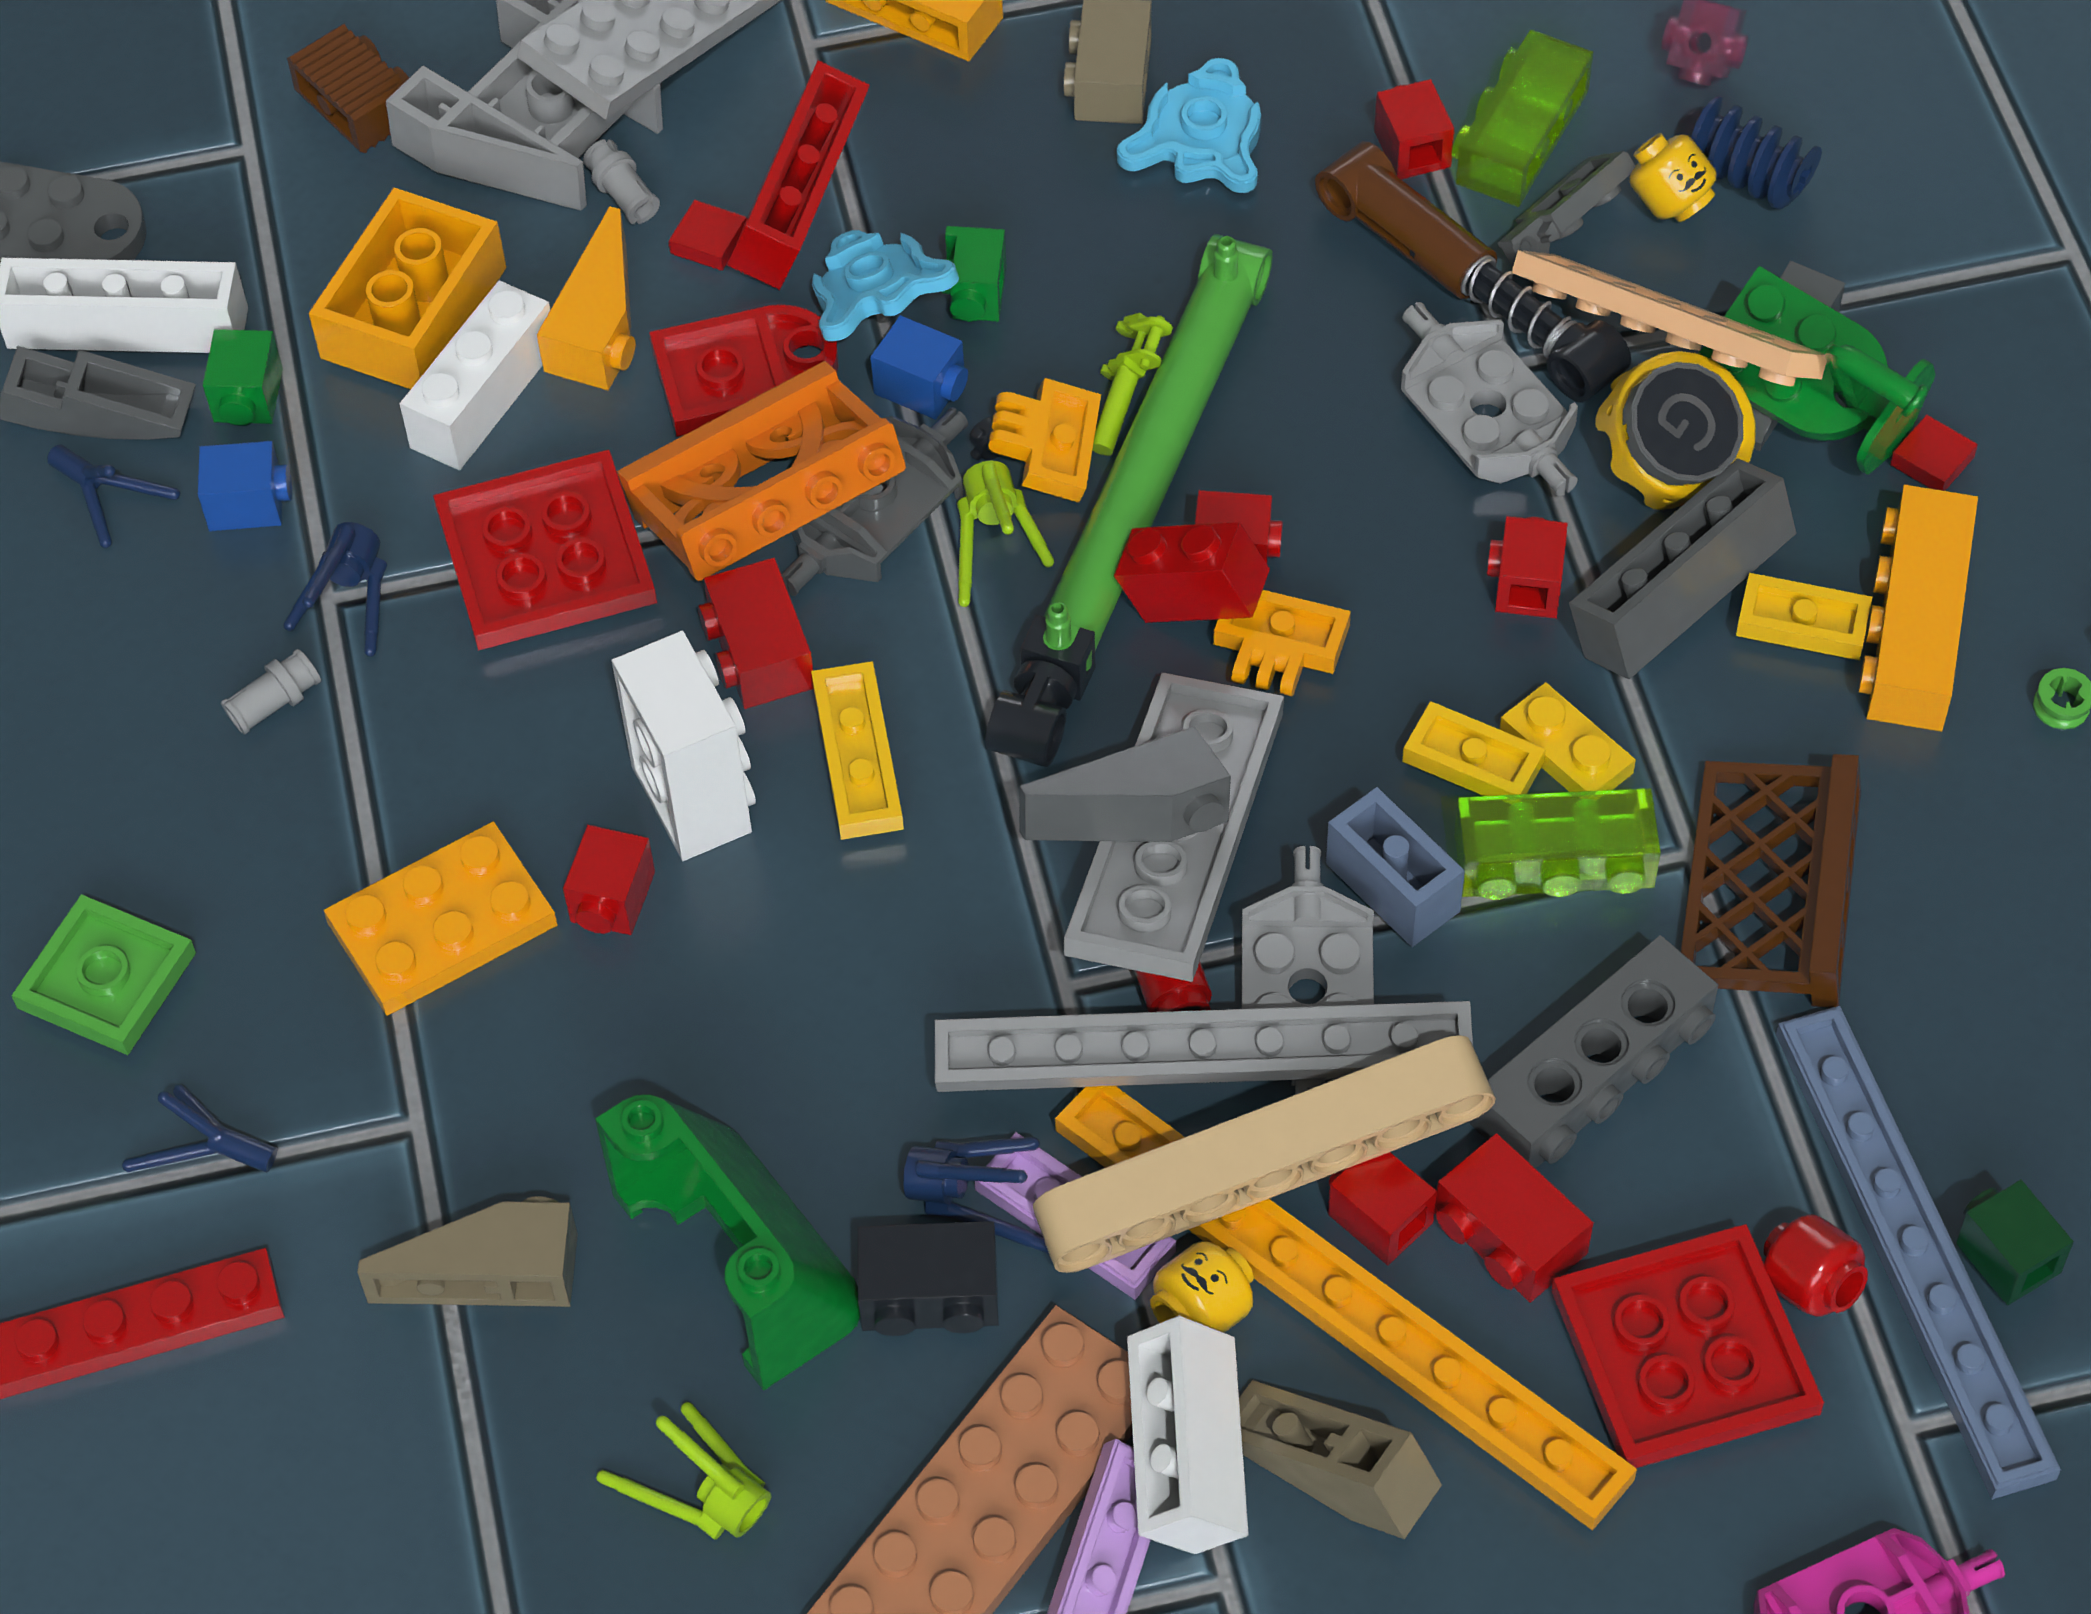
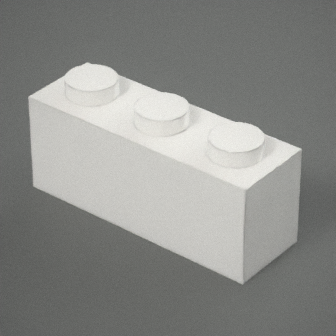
(476, 376)
(1187, 1435)

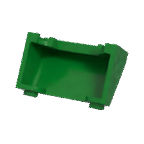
(782, 1275)

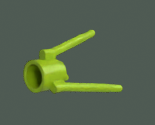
(993, 501)
(730, 1493)

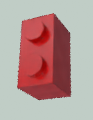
(1192, 572)
(758, 633)
(1512, 1218)

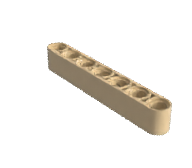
(1263, 1154)

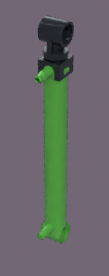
(1063, 642)

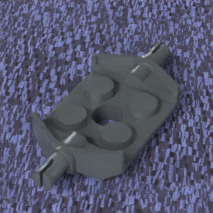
(870, 527)

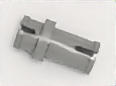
(616, 174)
(278, 686)

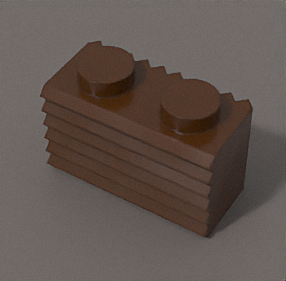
(347, 84)

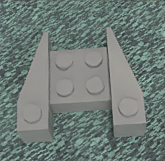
(512, 124)

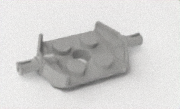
(1471, 367)
(1307, 936)

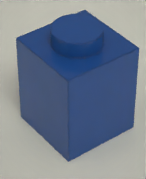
(919, 367)
(242, 485)

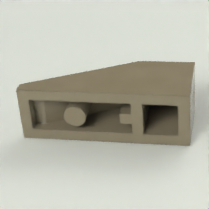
(492, 1257)
(1338, 1458)

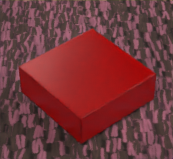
(707, 235)
(1934, 454)

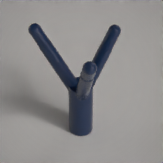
(91, 477)
(220, 1139)

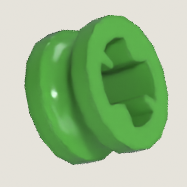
(2063, 680)

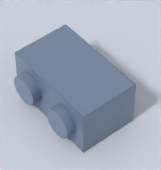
(1394, 866)

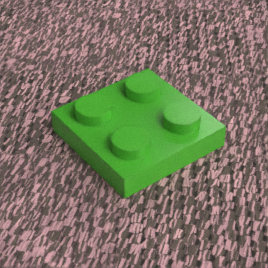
(104, 974)

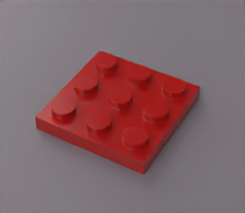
(544, 549)
(1686, 1347)

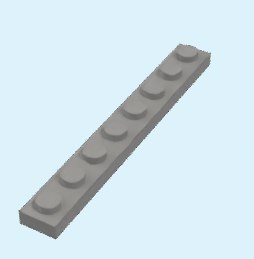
(1185, 1045)

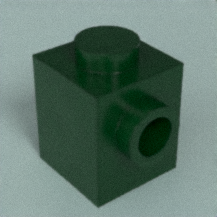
(2013, 1240)

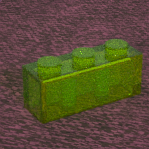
(1522, 117)
(1557, 843)

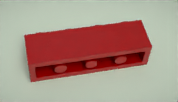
(798, 175)

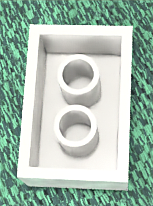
(685, 744)

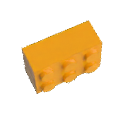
(407, 288)

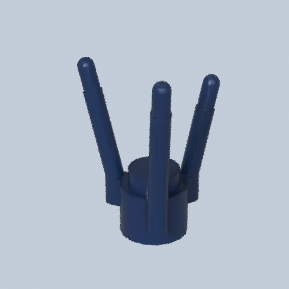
(346, 562)
(944, 1174)

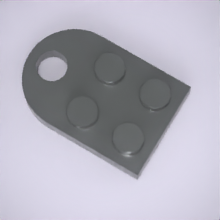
(65, 216)

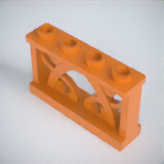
(700, 470)

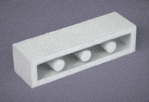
(118, 304)

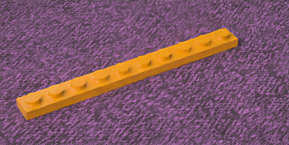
(1379, 1325)

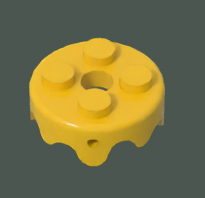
(1610, 420)

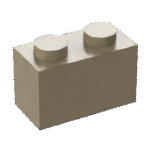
(1111, 60)

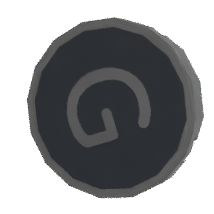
(1683, 424)

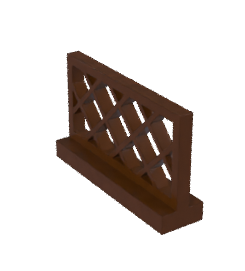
(1828, 865)

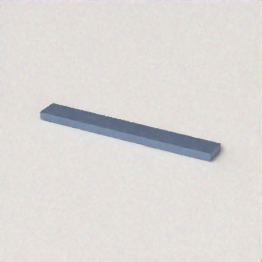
(1918, 1254)

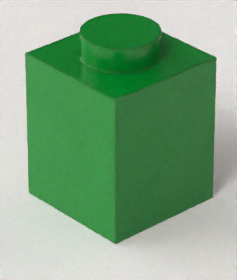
(242, 376)

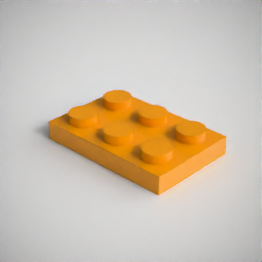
(440, 918)

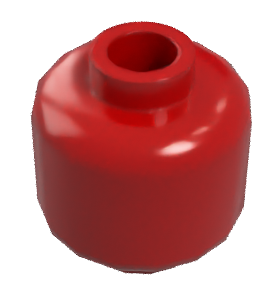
(1815, 1265)

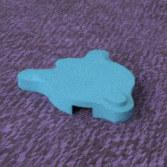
(1200, 127)
(874, 279)

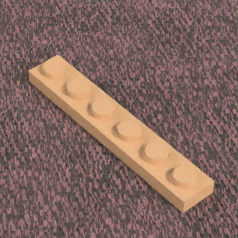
(1685, 324)

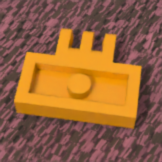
(1049, 435)
(1284, 638)

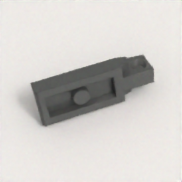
(1562, 207)

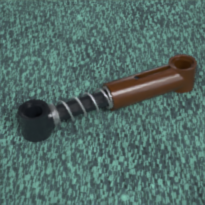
(1366, 188)

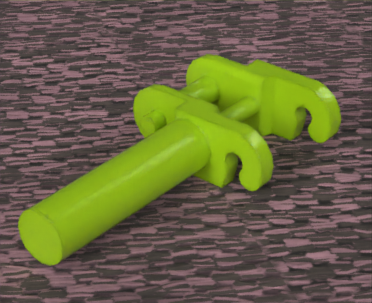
(1125, 372)

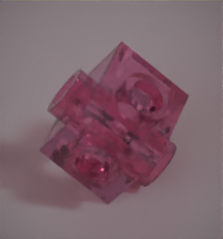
(1723, 26)

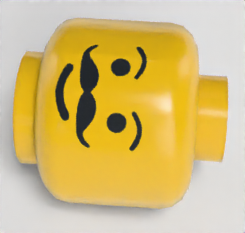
(1673, 177)
(1204, 1287)

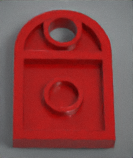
(733, 359)

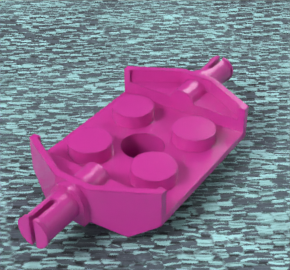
(1889, 1572)

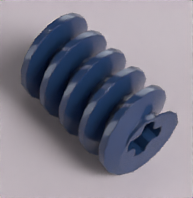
(1752, 158)

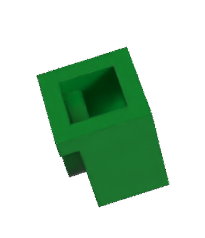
(981, 268)

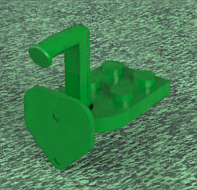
(1855, 370)

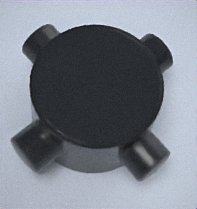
(980, 438)

